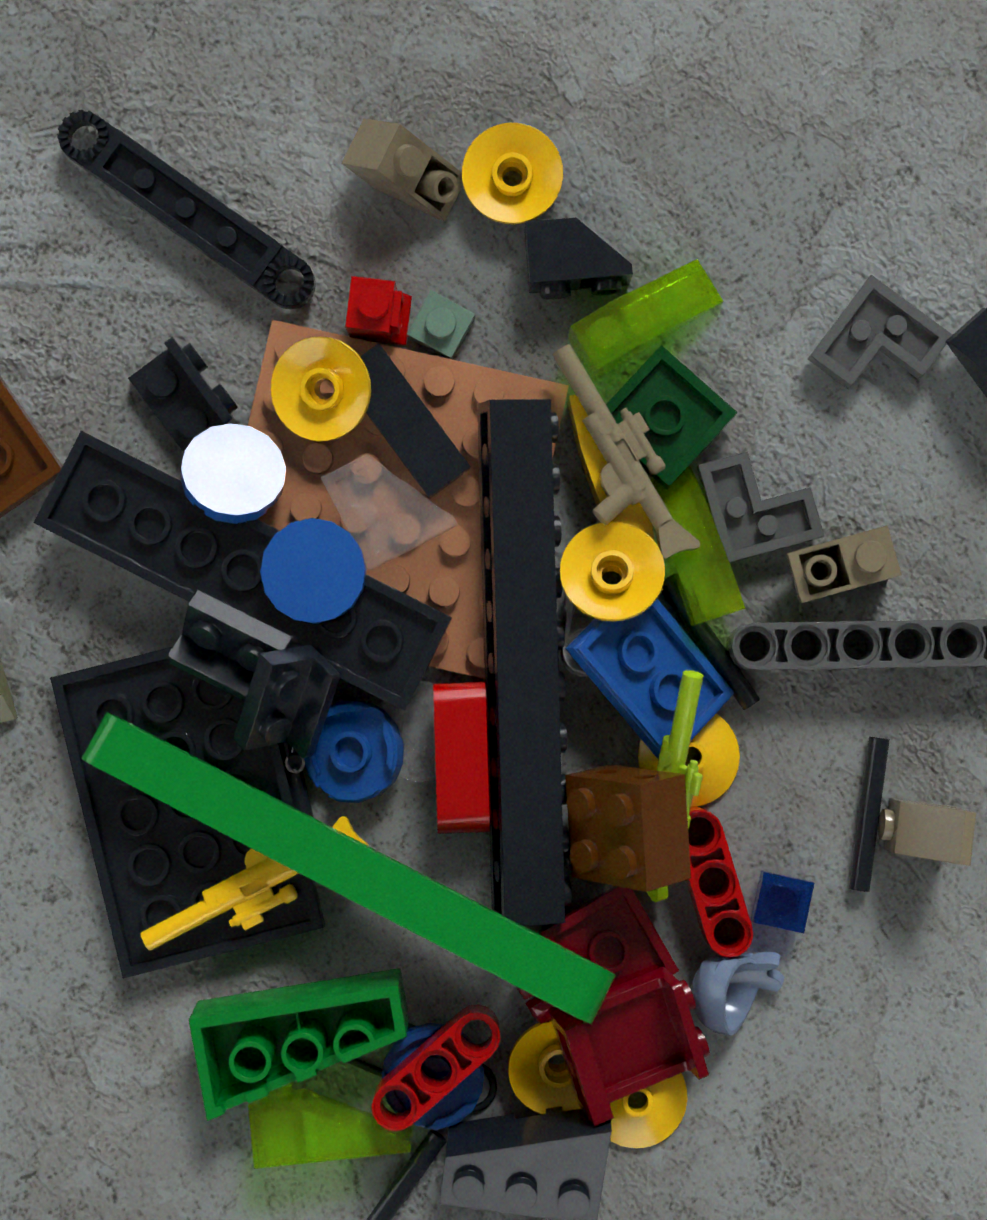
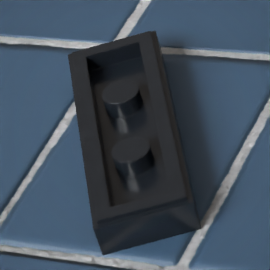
(410, 426)

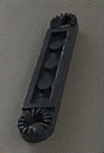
(186, 209)

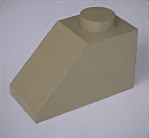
(928, 831)

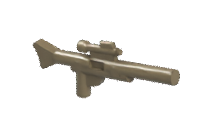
(622, 448)

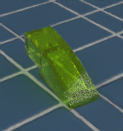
(702, 573)

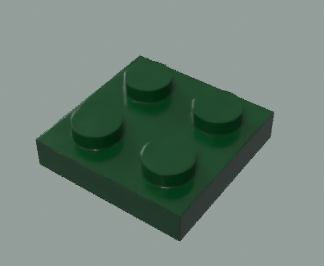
(678, 410)

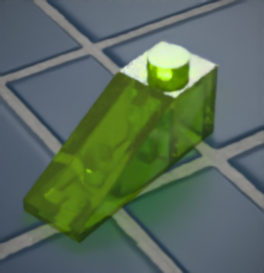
(642, 318)
(313, 1128)

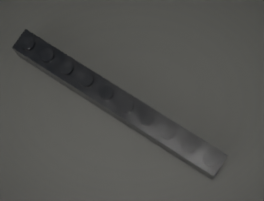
(522, 659)

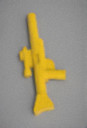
(246, 892)

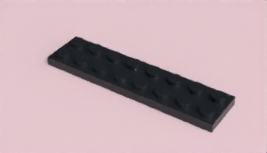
(153, 530)

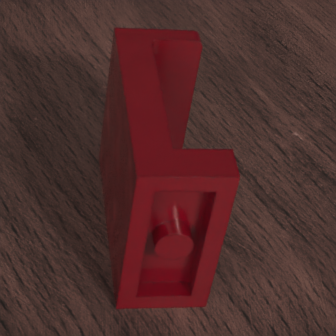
(633, 1043)

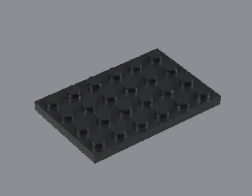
(148, 853)

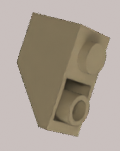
(403, 167)
(843, 564)

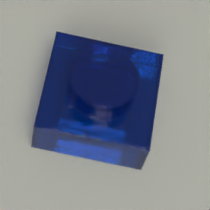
(782, 901)

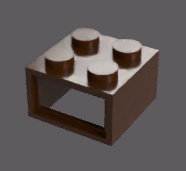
(628, 827)

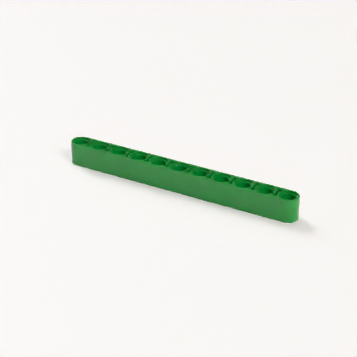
(350, 868)

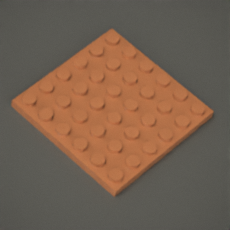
(448, 567)

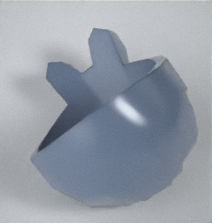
(728, 985)

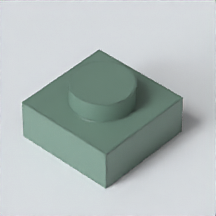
(441, 325)

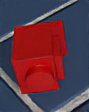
(377, 311)

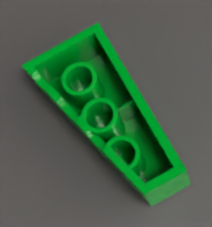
(290, 1033)

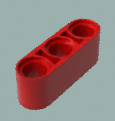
(461, 757)
(727, 901)
(428, 1091)

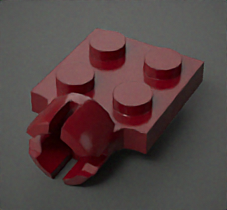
(612, 934)

